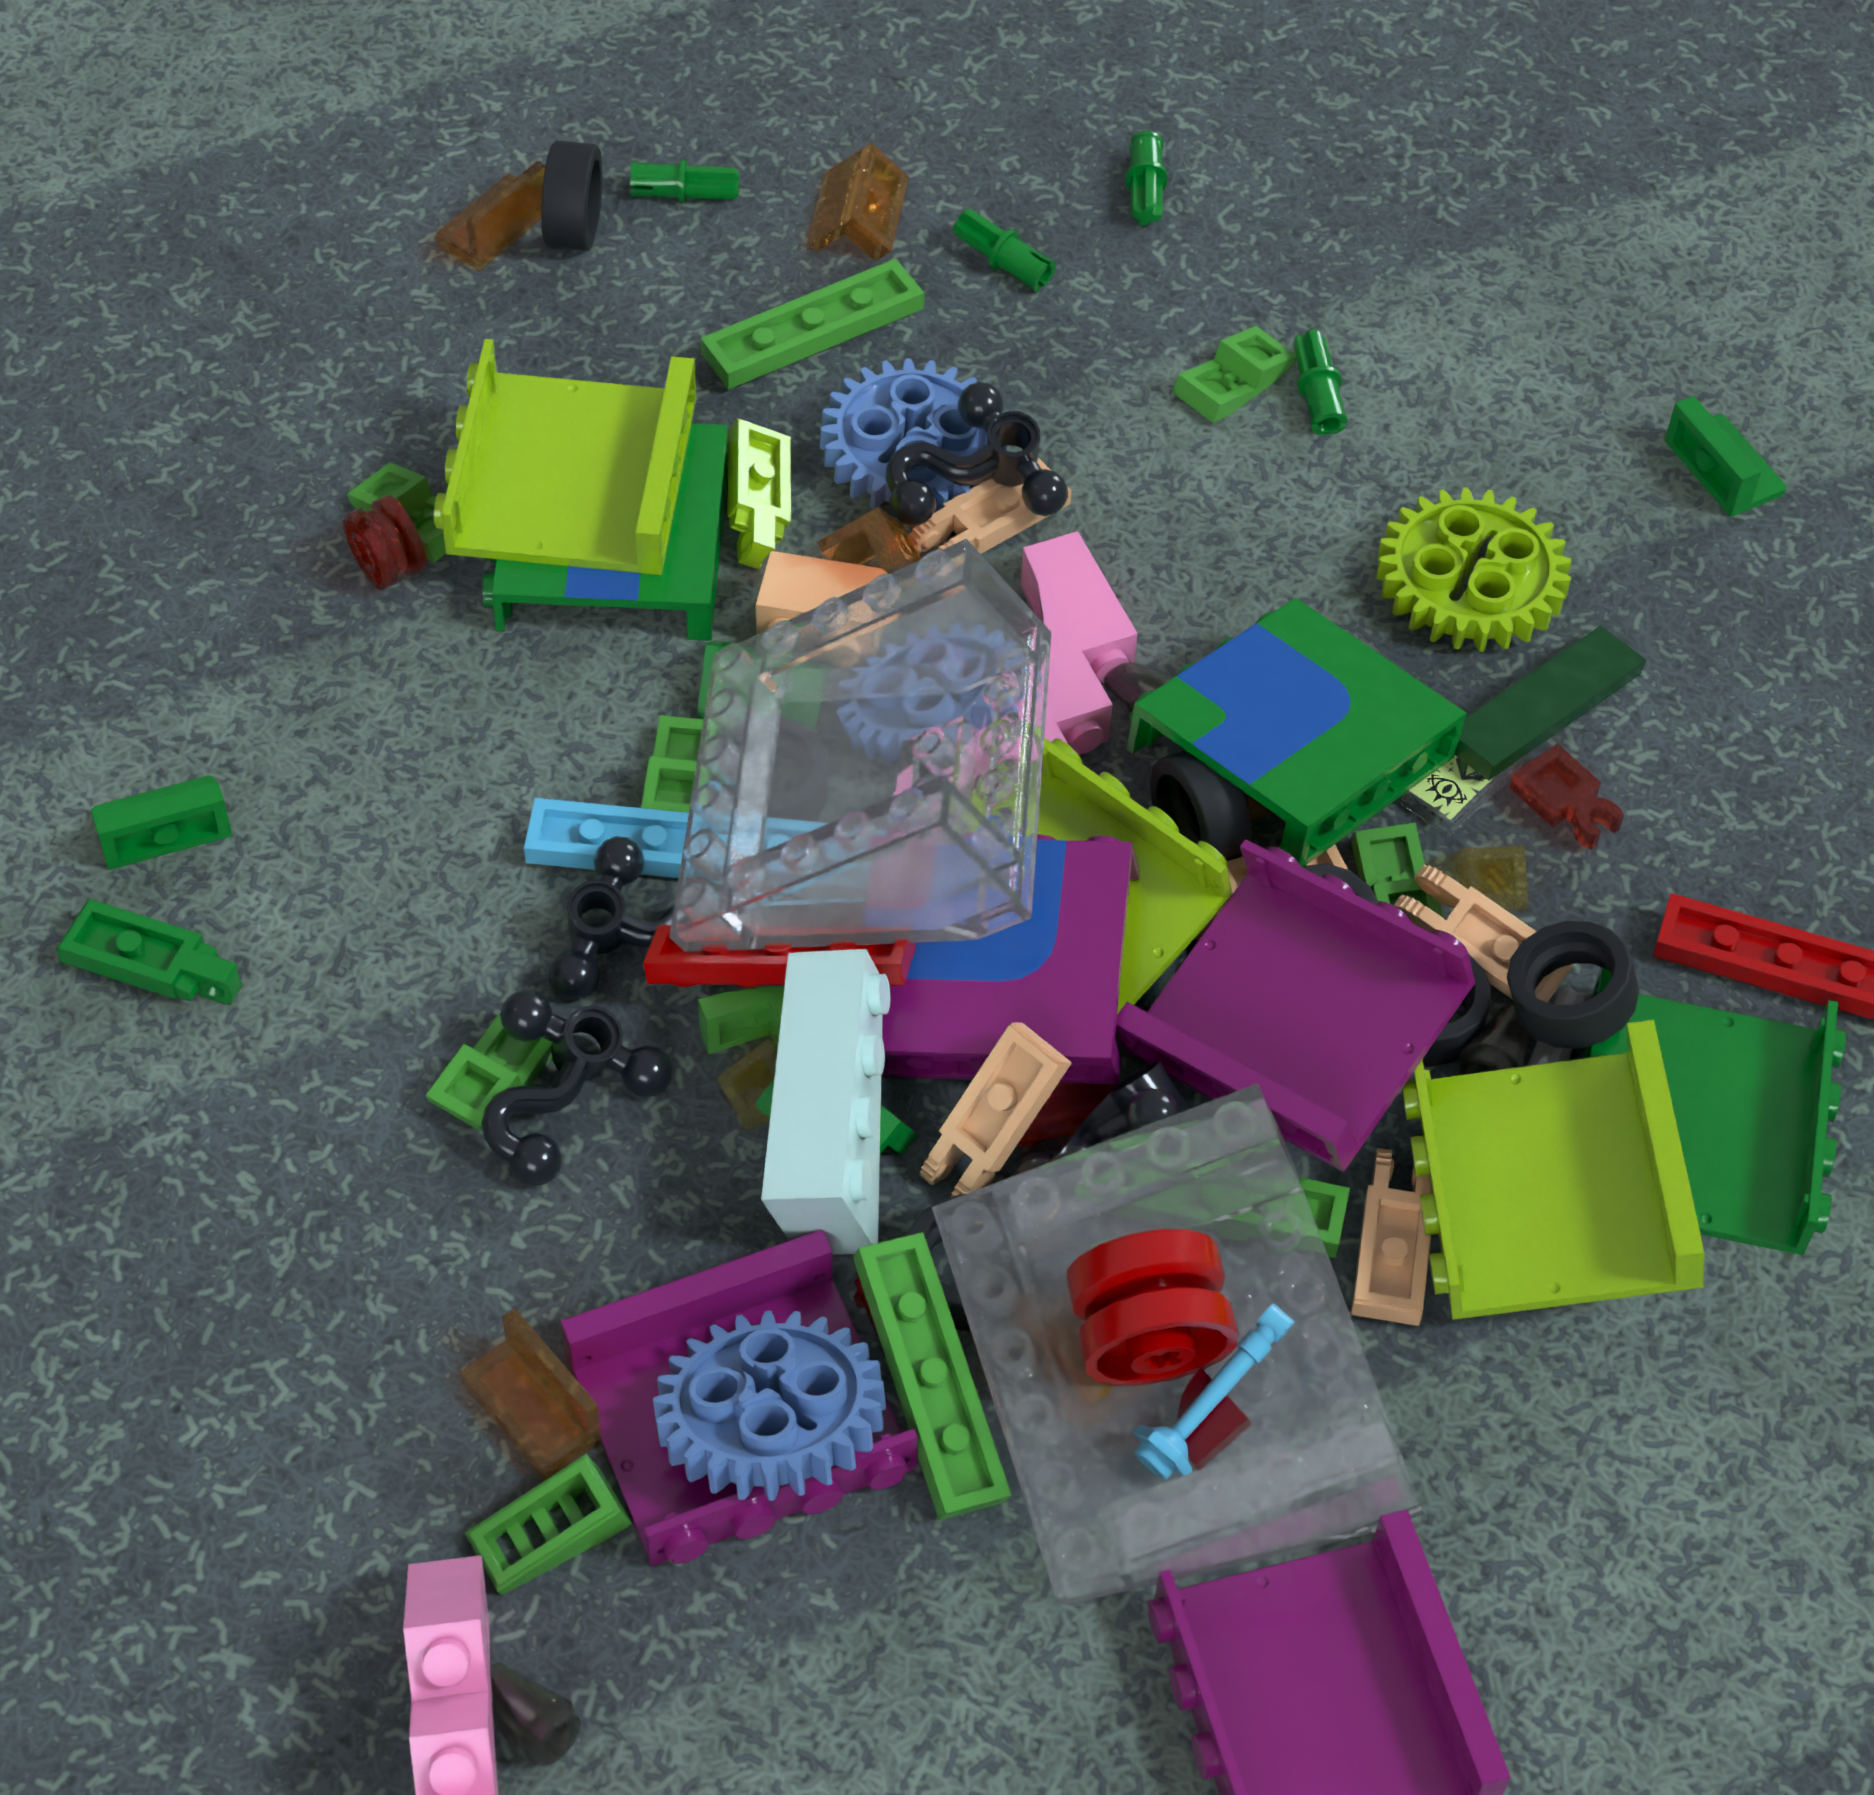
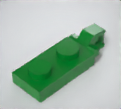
(147, 954)

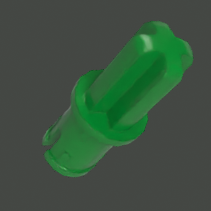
(1146, 177)
(683, 181)
(1004, 250)
(1319, 383)

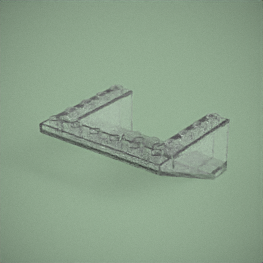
(872, 768)
(1319, 1441)

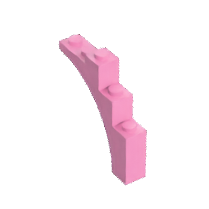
(1086, 637)
(449, 1678)

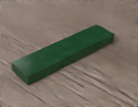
(1546, 701)

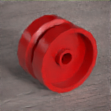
(1151, 1307)

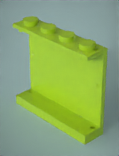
(566, 468)
(1178, 880)
(1555, 1182)

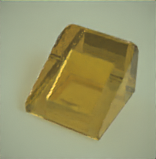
(1495, 873)
(748, 1080)

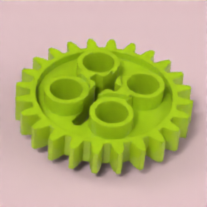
(1507, 592)

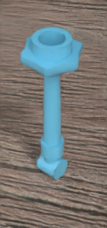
(1164, 1448)

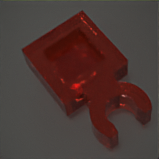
(1564, 789)

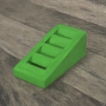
(555, 1491)

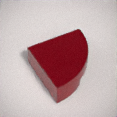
(1217, 1429)

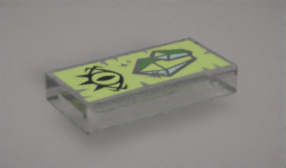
(1454, 794)

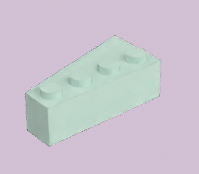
(828, 1100)

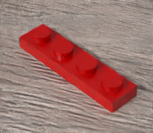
(1767, 955)
(754, 967)

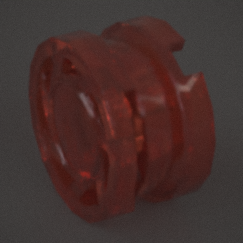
(384, 542)

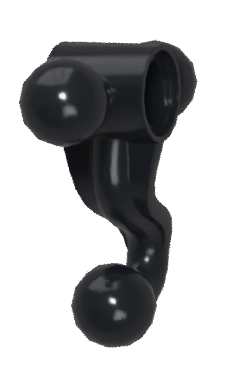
(981, 408)
(617, 863)
(528, 1016)
(1127, 1107)

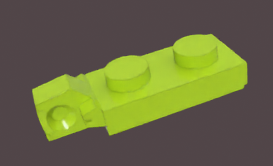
(758, 489)

